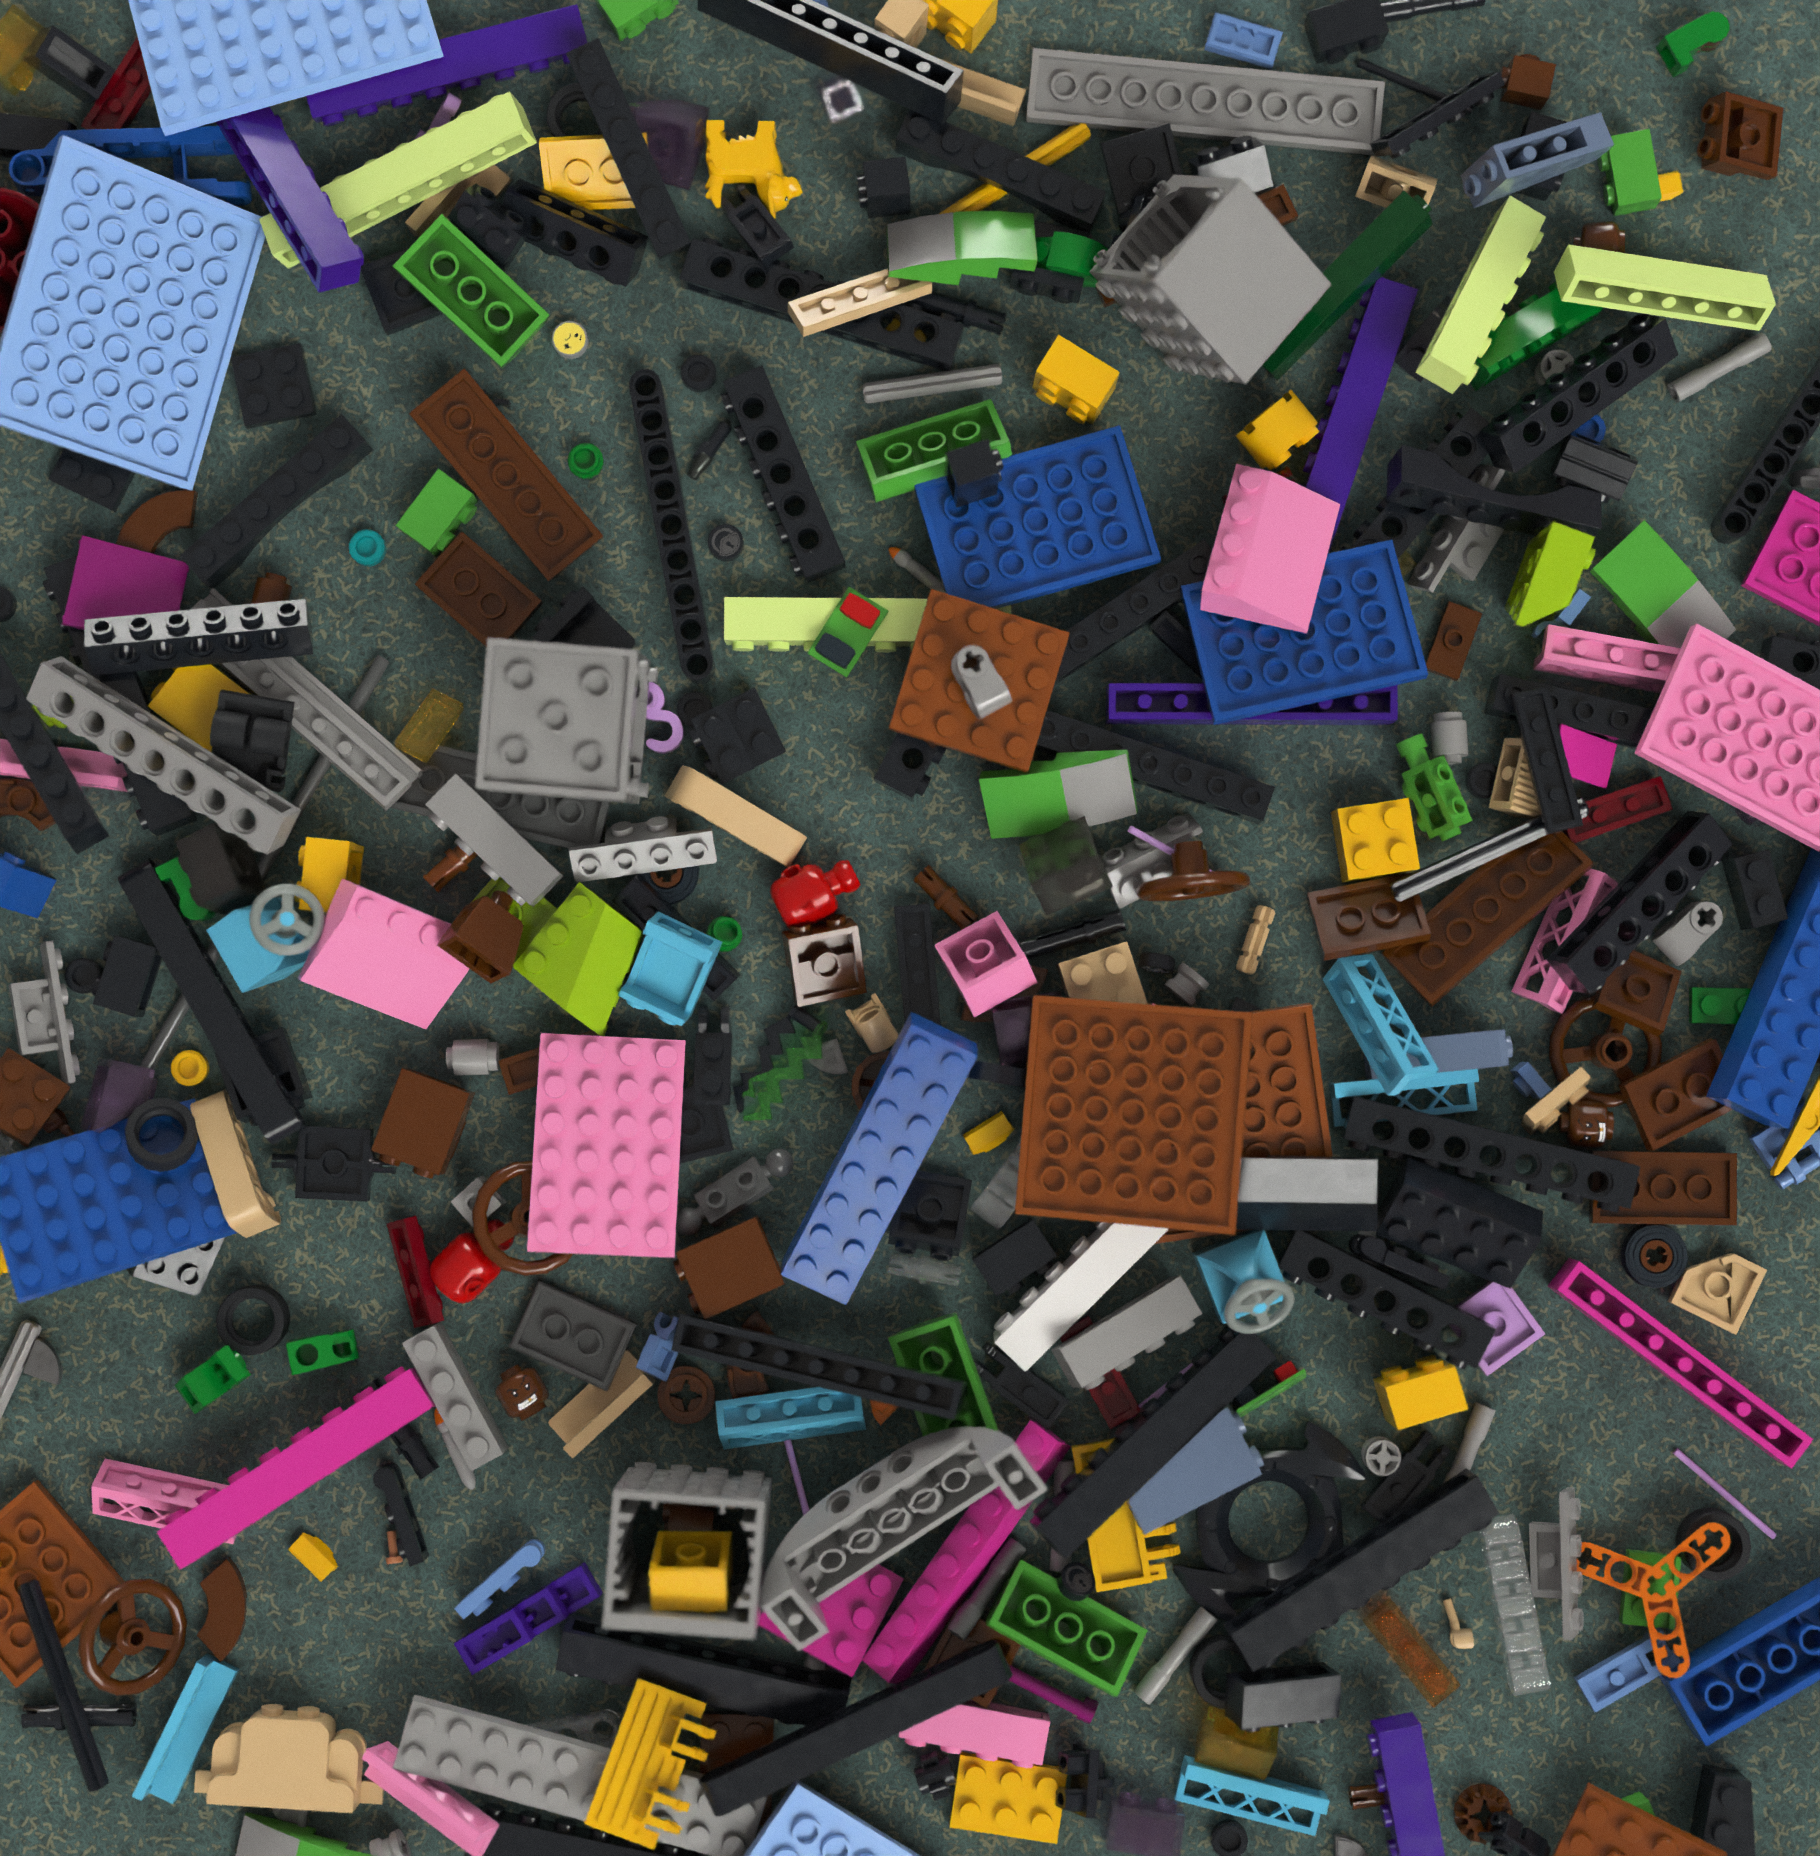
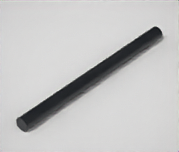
(1403, 81)

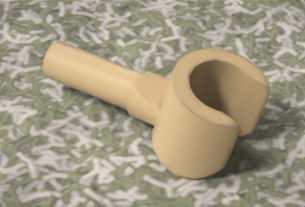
(1458, 1637)

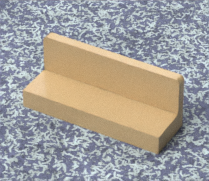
(990, 96)
(444, 201)
(596, 1409)

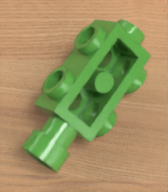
(1432, 791)

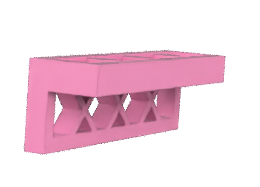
(1605, 658)
(88, 767)
(1554, 992)
(145, 1487)
(432, 1801)

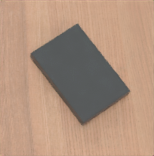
(573, 1335)

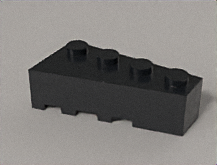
(1724, 1811)

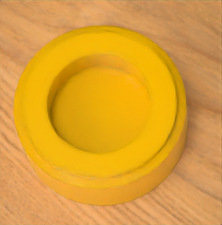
(190, 1068)

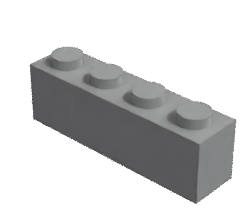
(494, 841)
(1127, 1332)
(455, 1396)

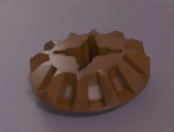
(699, 1406)
(1470, 1802)

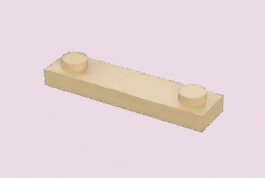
(853, 300)

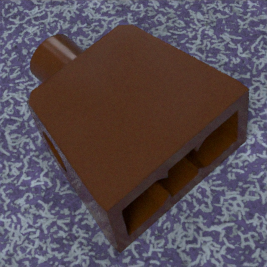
(485, 936)

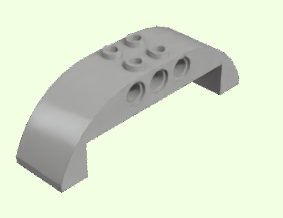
(883, 1514)

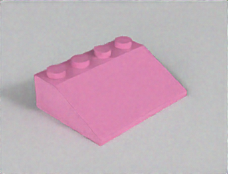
(1269, 551)
(383, 956)

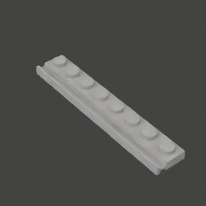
(327, 722)

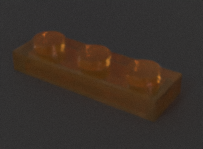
(1411, 1652)

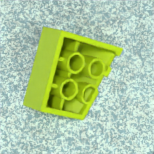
(1549, 573)
(582, 957)

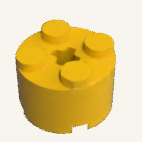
(1277, 430)

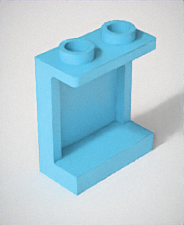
(670, 969)

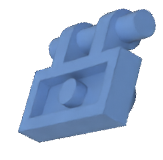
(1769, 1143)

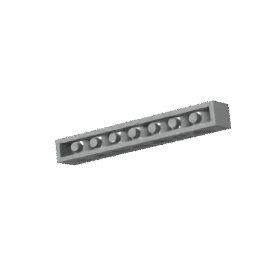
(273, 815)

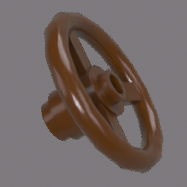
(1192, 877)
(1596, 1051)
(515, 1226)
(129, 1636)

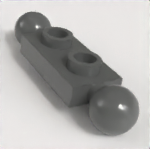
(734, 1192)

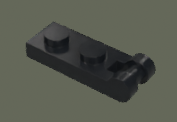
(401, 1513)

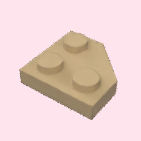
(1546, 1111)
(1719, 1290)

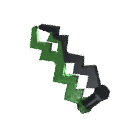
(771, 1075)

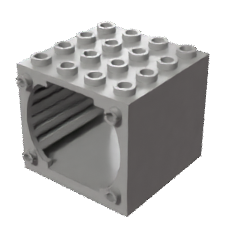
(1209, 277)
(564, 721)
(628, 1587)

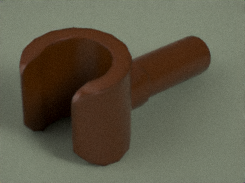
(58, 1121)

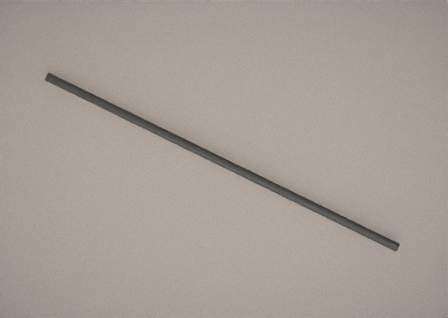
(266, 860)

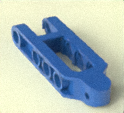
(31, 173)

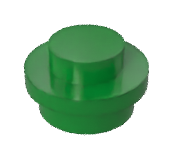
(585, 461)
(727, 931)

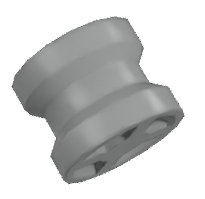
(1558, 362)
(1186, 984)
(1388, 1456)
(391, 1846)

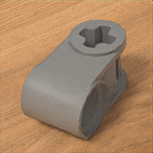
(982, 686)
(1683, 935)

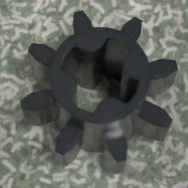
(935, 1776)

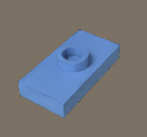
(1243, 40)

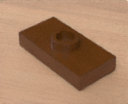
(1452, 640)

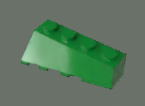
(1529, 332)

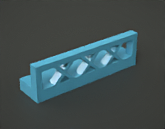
(1371, 1022)
(1374, 1087)
(787, 1416)
(186, 1729)
(1272, 1789)

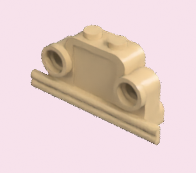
(288, 1763)

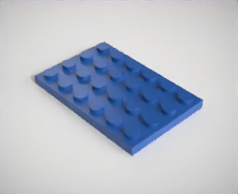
(1054, 525)
(1354, 644)
(91, 1210)

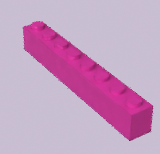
(1680, 1362)
(296, 1468)
(958, 1565)

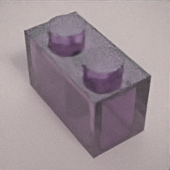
(1144, 1826)

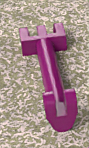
(1083, 1710)

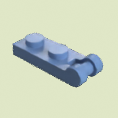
(502, 1578)
(1622, 1672)

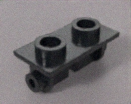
(1506, 1837)

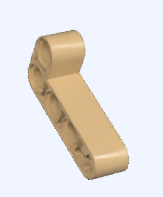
(735, 815)
(232, 1166)

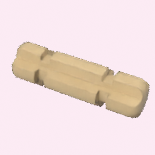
(1255, 939)

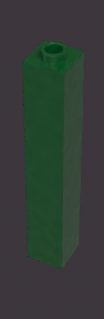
(1354, 274)

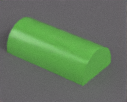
(471, 291)
(918, 451)
(942, 1349)
(1069, 1633)

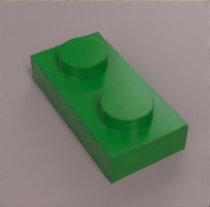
(1716, 1004)

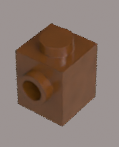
(1527, 81)

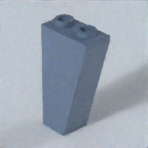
(1535, 158)
(1463, 1051)
(1200, 1472)

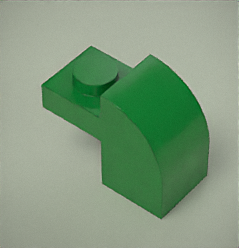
(1069, 255)
(212, 1379)

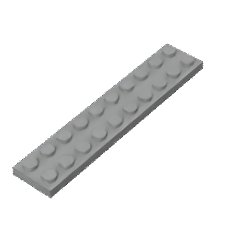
(1205, 101)
(551, 1773)

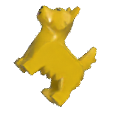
(748, 162)

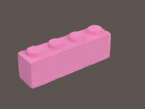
(988, 1732)

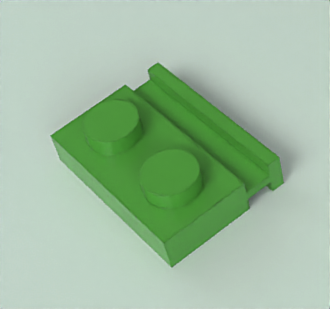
(1632, 1606)

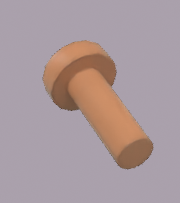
(393, 1550)

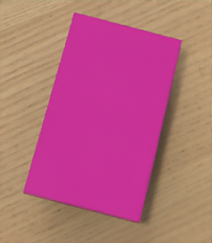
(1587, 756)

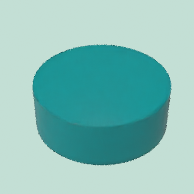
(367, 547)

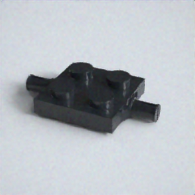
(333, 1163)

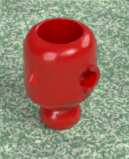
(810, 894)
(463, 1269)

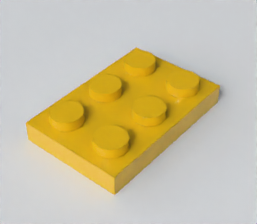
(583, 172)
(1007, 1799)

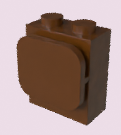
(422, 1123)
(729, 1268)

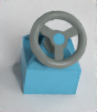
(268, 937)
(1244, 1281)

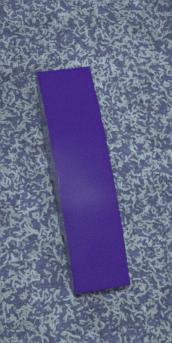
(528, 1618)

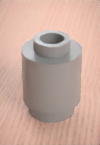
(1449, 737)
(473, 1057)

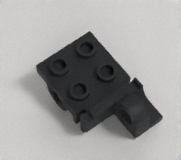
(253, 736)

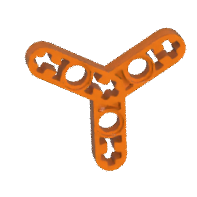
(1656, 1603)

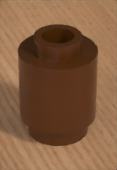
(271, 589)

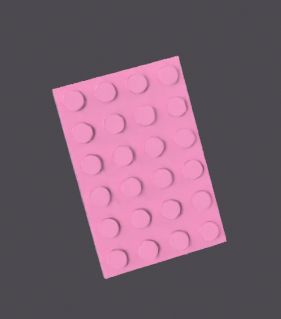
(1740, 733)
(606, 1146)

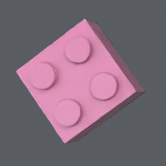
(986, 963)

